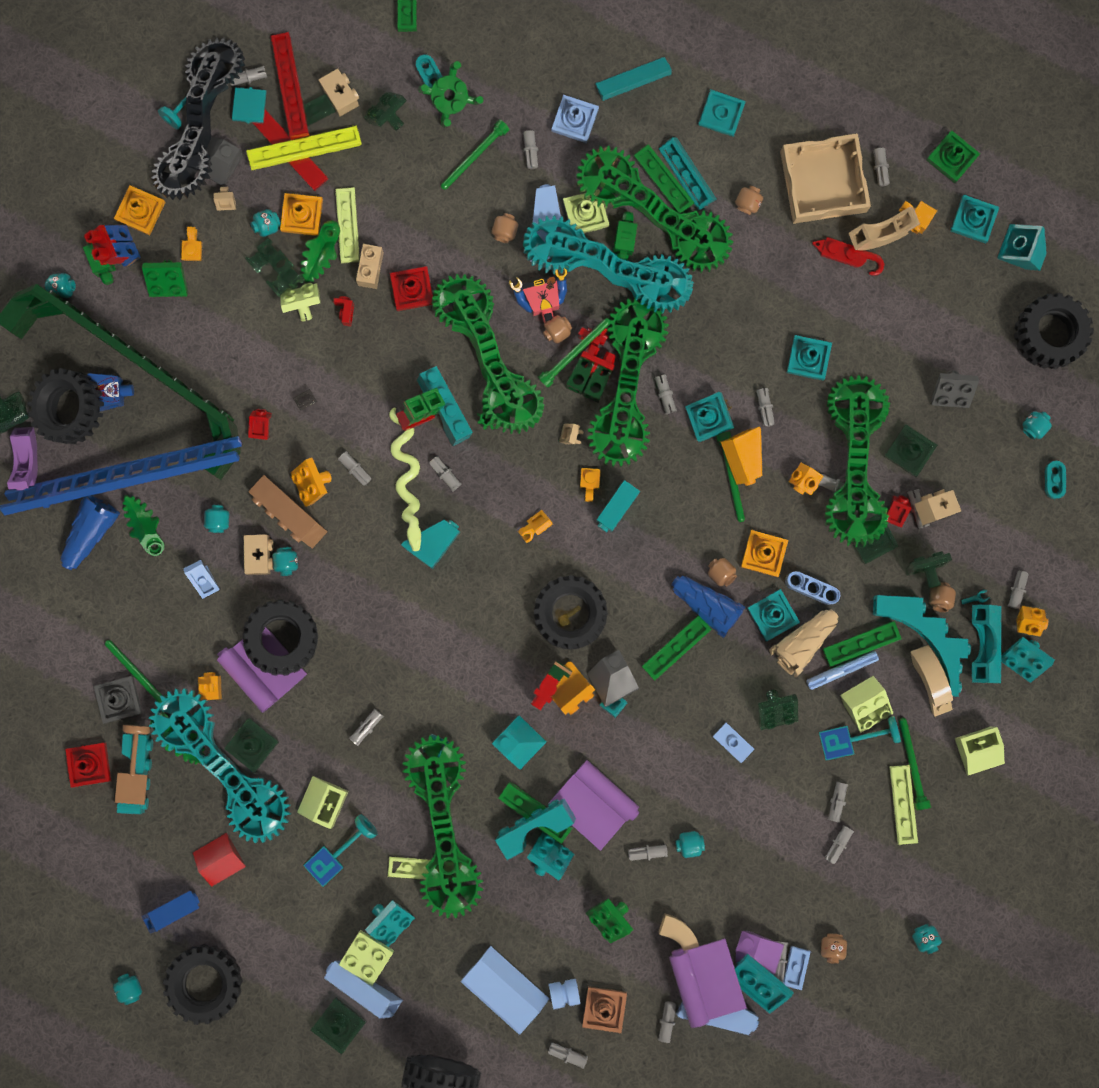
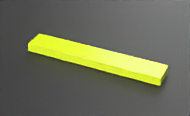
(303, 148)

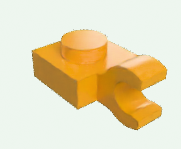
(192, 248)
(590, 480)
(536, 524)

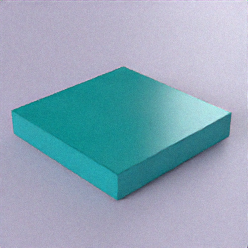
(722, 113)

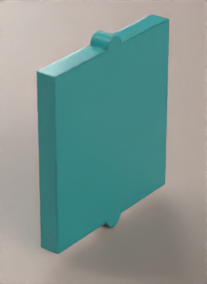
(249, 105)

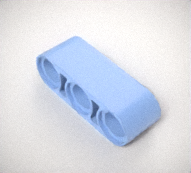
(822, 588)

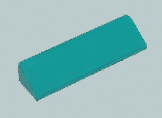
(633, 78)
(689, 173)

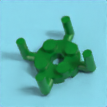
(459, 90)

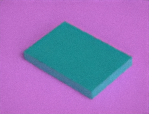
(761, 984)

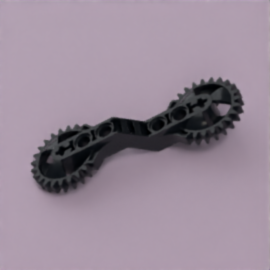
(191, 152)

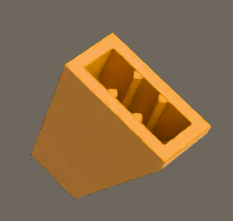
(744, 455)

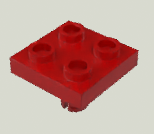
(411, 288)
(88, 765)

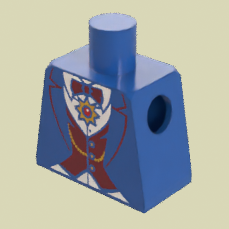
(112, 390)

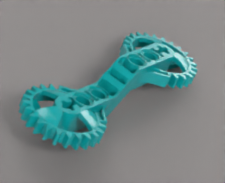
(558, 246)
(219, 765)

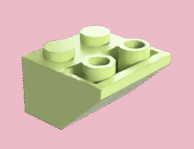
(867, 703)
(981, 750)
(322, 802)

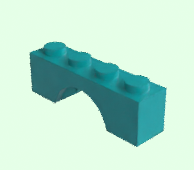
(453, 420)
(988, 663)
(143, 765)
(556, 817)

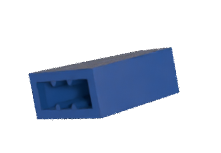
(171, 911)

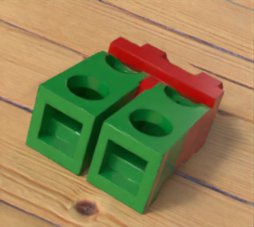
(420, 409)

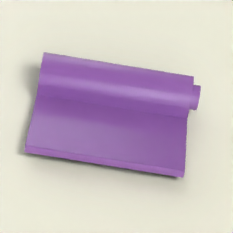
(259, 686)
(596, 804)
(707, 982)

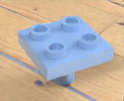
(575, 119)

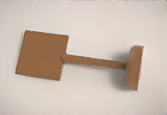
(132, 786)

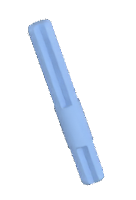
(842, 670)

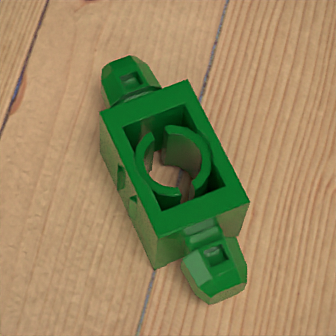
(625, 236)
(99, 270)

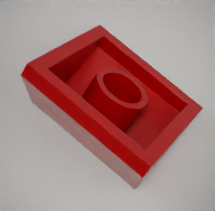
(218, 860)

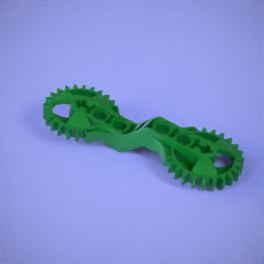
(654, 209)
(488, 354)
(627, 383)
(857, 461)
(443, 826)

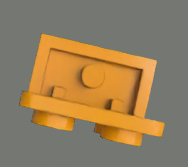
(572, 691)

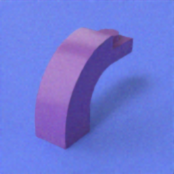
(25, 458)

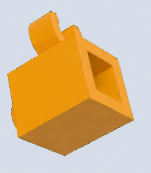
(924, 213)
(210, 686)

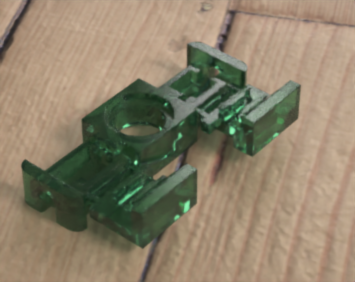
(272, 256)

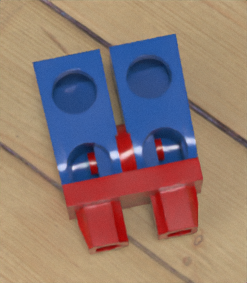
(111, 246)

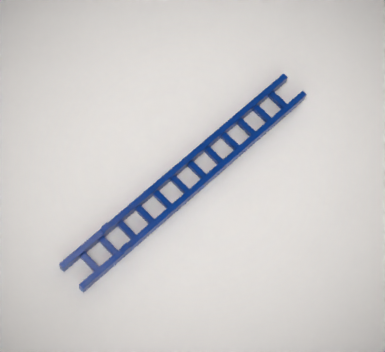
(53, 486)

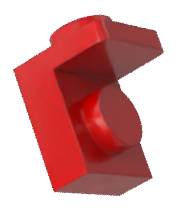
(346, 313)
(598, 340)
(259, 424)
(898, 510)

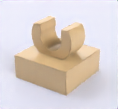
(224, 200)
(570, 433)

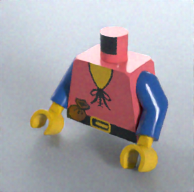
(542, 295)

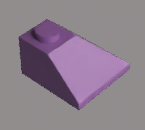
(762, 949)

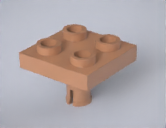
(604, 1009)

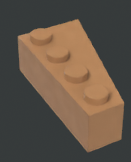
(287, 512)

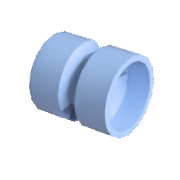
(564, 993)

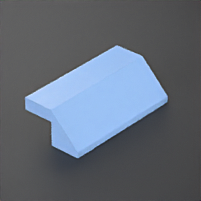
(505, 990)

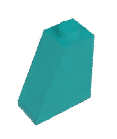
(617, 507)
(434, 542)

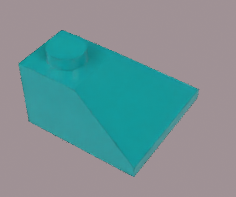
(1024, 246)
(519, 742)

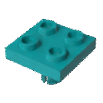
(974, 219)
(809, 357)
(709, 416)
(773, 615)
(1027, 659)
(550, 857)
(389, 922)

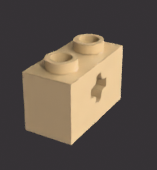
(341, 102)
(369, 266)
(937, 507)
(252, 545)

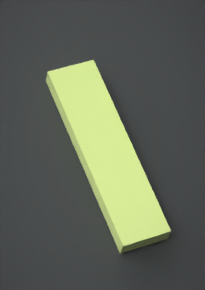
(348, 225)
(903, 804)
(414, 868)

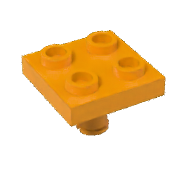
(139, 210)
(301, 214)
(310, 482)
(764, 553)

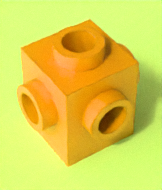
(805, 479)
(1031, 621)

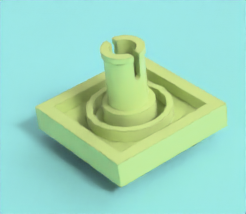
(585, 214)
(300, 299)
(366, 957)

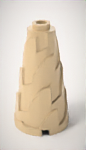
(800, 646)

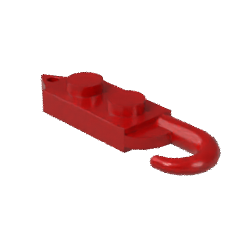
(847, 254)

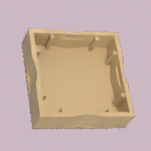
(825, 178)

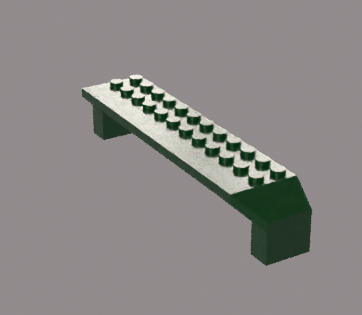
(38, 303)

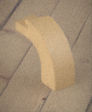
(877, 235)
(934, 679)
(679, 931)

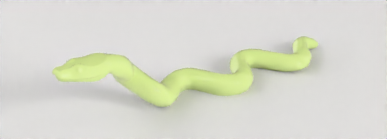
(413, 530)

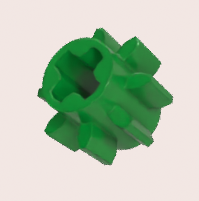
(484, 421)

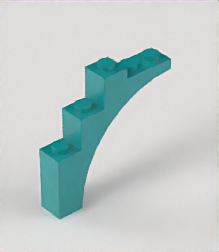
(948, 650)

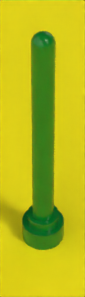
(499, 130)
(548, 376)
(734, 488)
(134, 671)
(921, 800)

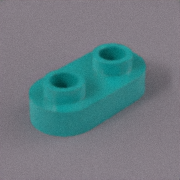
(430, 73)
(1057, 480)

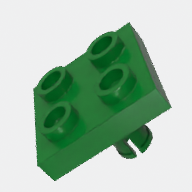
(953, 156)
(165, 279)
(610, 920)

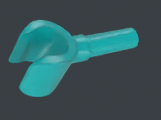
(976, 598)

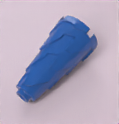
(87, 529)
(714, 608)

